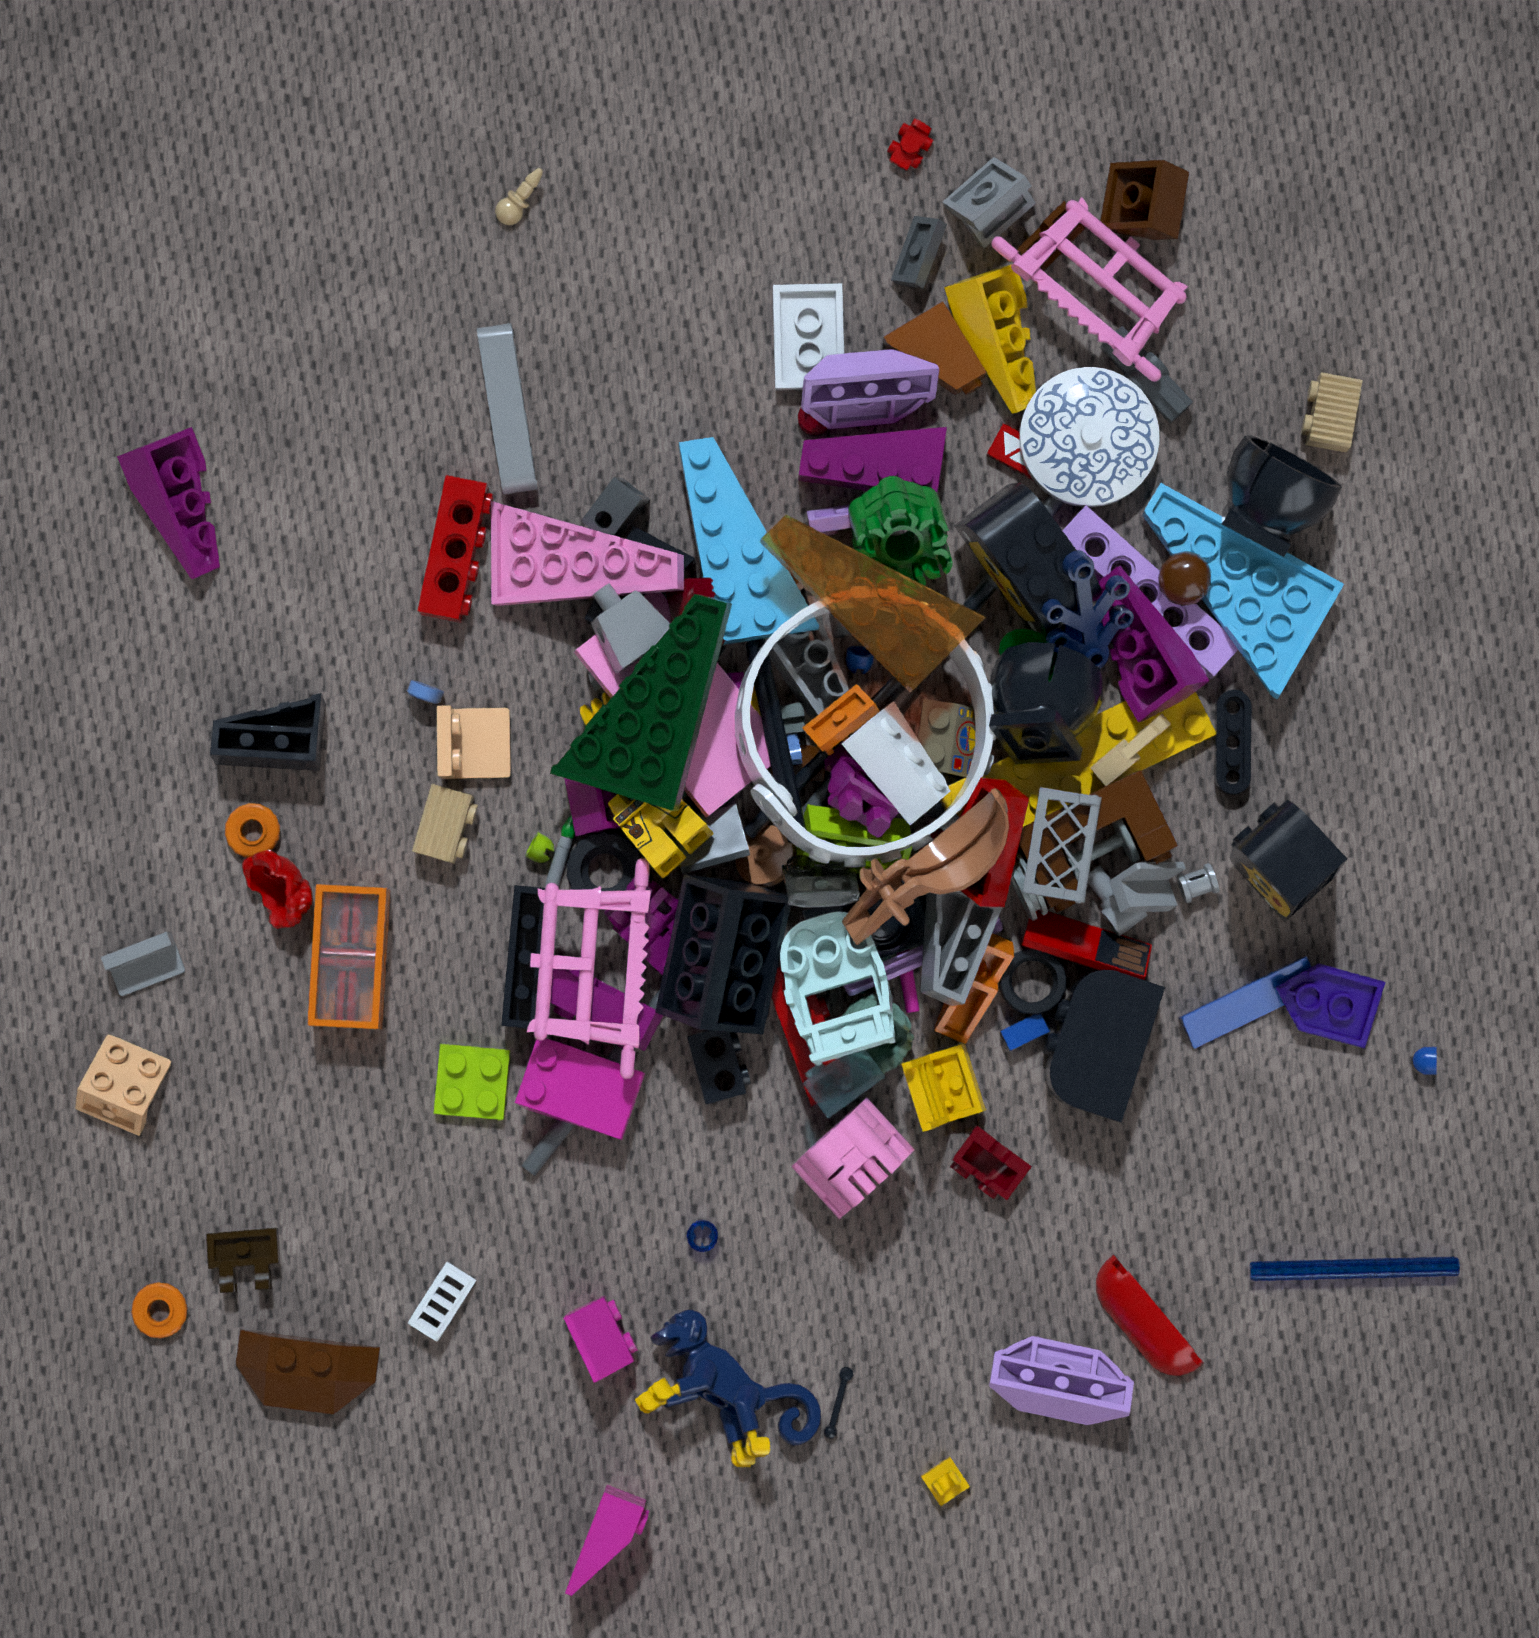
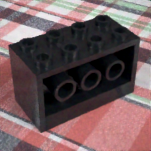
(723, 955)

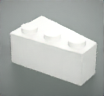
(897, 763)

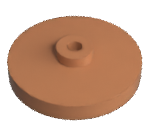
(767, 855)

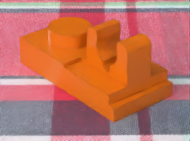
(841, 719)

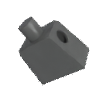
(621, 502)

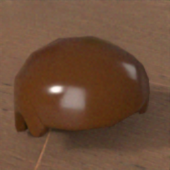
(1184, 578)

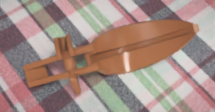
(943, 866)

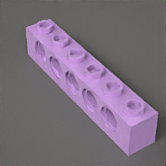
(1090, 526)

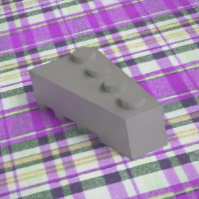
(810, 665)

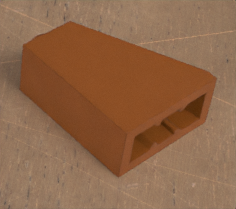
(939, 340)

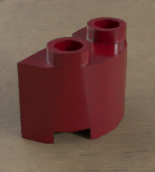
(989, 1163)

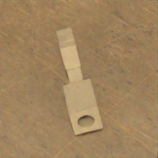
(1125, 753)

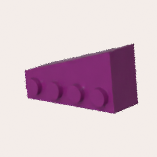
(866, 459)

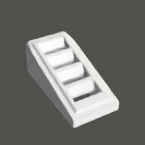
(424, 1326)

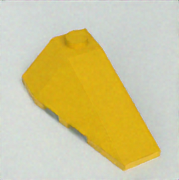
(990, 319)

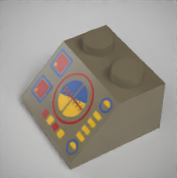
(948, 736)

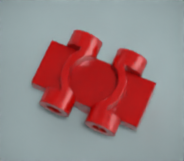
(913, 139)

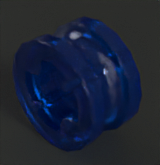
(713, 1235)

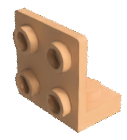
(473, 743)
(121, 1084)

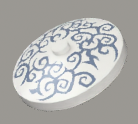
(1089, 437)

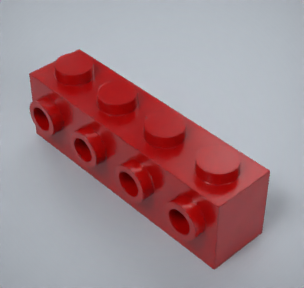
(797, 1044)

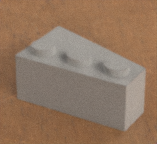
(954, 945)

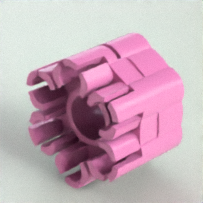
(848, 1153)

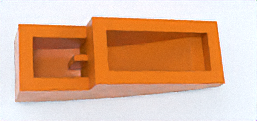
(961, 1020)

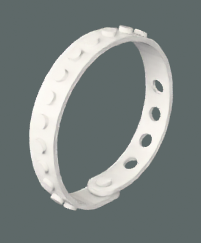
(777, 801)

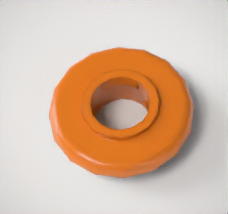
(242, 815)
(143, 1301)

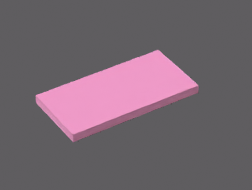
(716, 763)

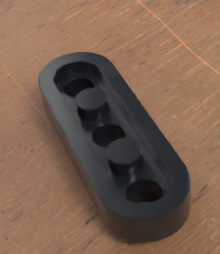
(1239, 727)

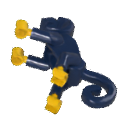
(723, 1382)

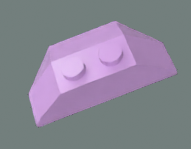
(867, 388)
(1061, 1381)

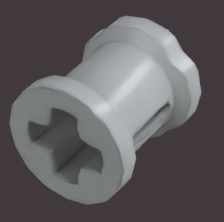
(1197, 883)

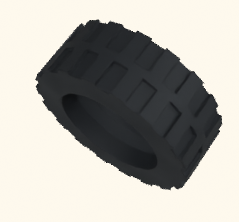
(599, 844)

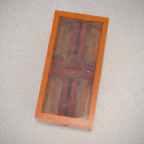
(349, 956)

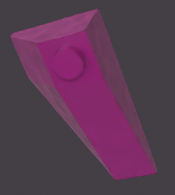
(169, 489)
(1151, 656)

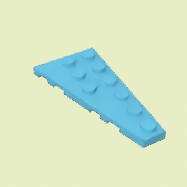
(730, 548)

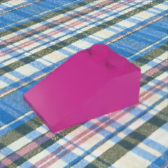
(578, 1088)
(610, 1532)

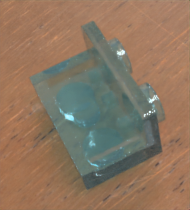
(842, 1081)

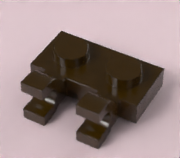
(241, 1249)

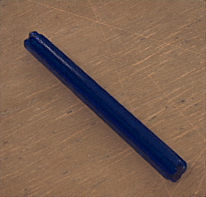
(1354, 1268)

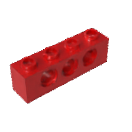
(456, 494)

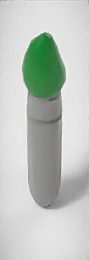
(561, 853)

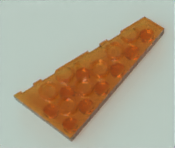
(887, 612)

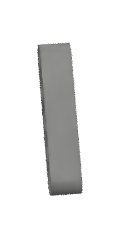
(507, 408)

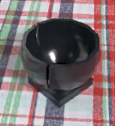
(1275, 494)
(1041, 717)

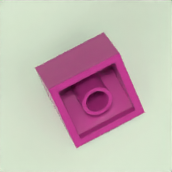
(600, 1337)

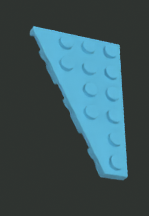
(1257, 596)

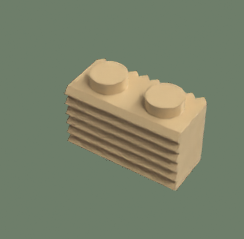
(1332, 412)
(444, 824)

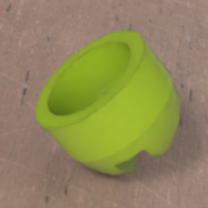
(538, 847)

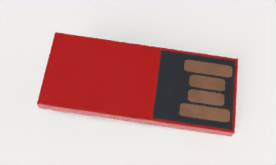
(1087, 944)

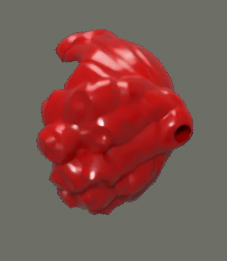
(280, 886)

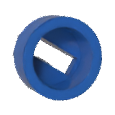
(859, 658)
(1426, 1060)

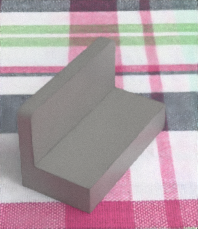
(1146, 887)
(144, 963)

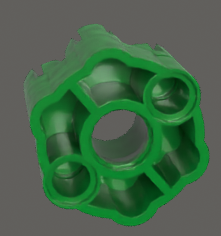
(896, 507)

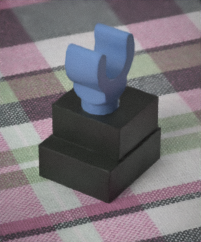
(793, 722)

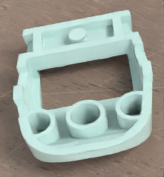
(822, 957)

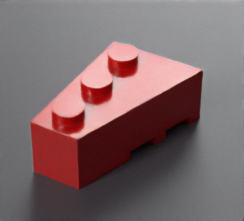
(994, 885)

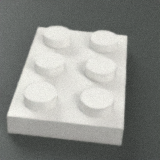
(805, 329)

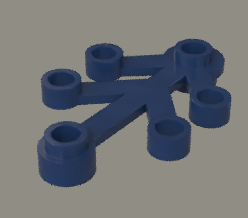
(1080, 569)

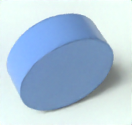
(425, 692)

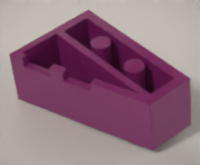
(606, 1004)

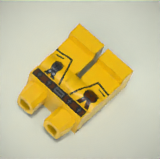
(645, 827)

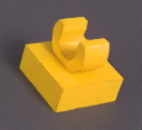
(945, 1481)

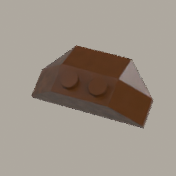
(305, 1371)

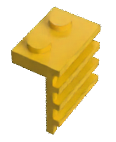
(943, 1087)

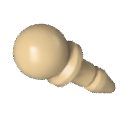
(510, 209)

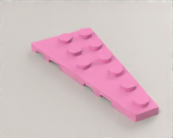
(559, 561)

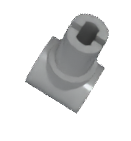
(1101, 886)

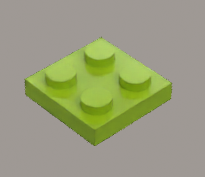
(472, 1081)

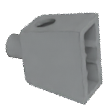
(626, 626)

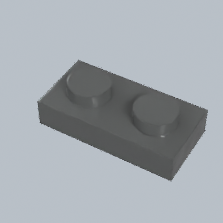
(919, 252)

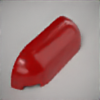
(1143, 1321)

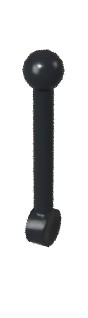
(845, 1374)

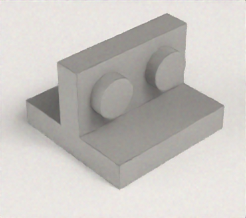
(991, 200)

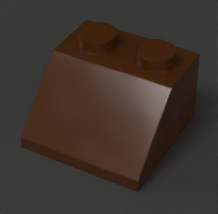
(1145, 199)

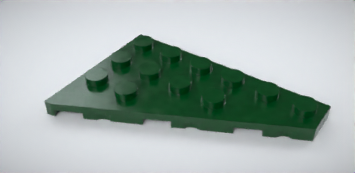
(650, 726)

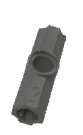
(1164, 393)

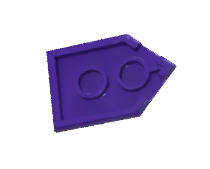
(1332, 1003)

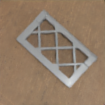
(1035, 857)

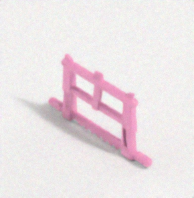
(1054, 238)
(582, 1028)

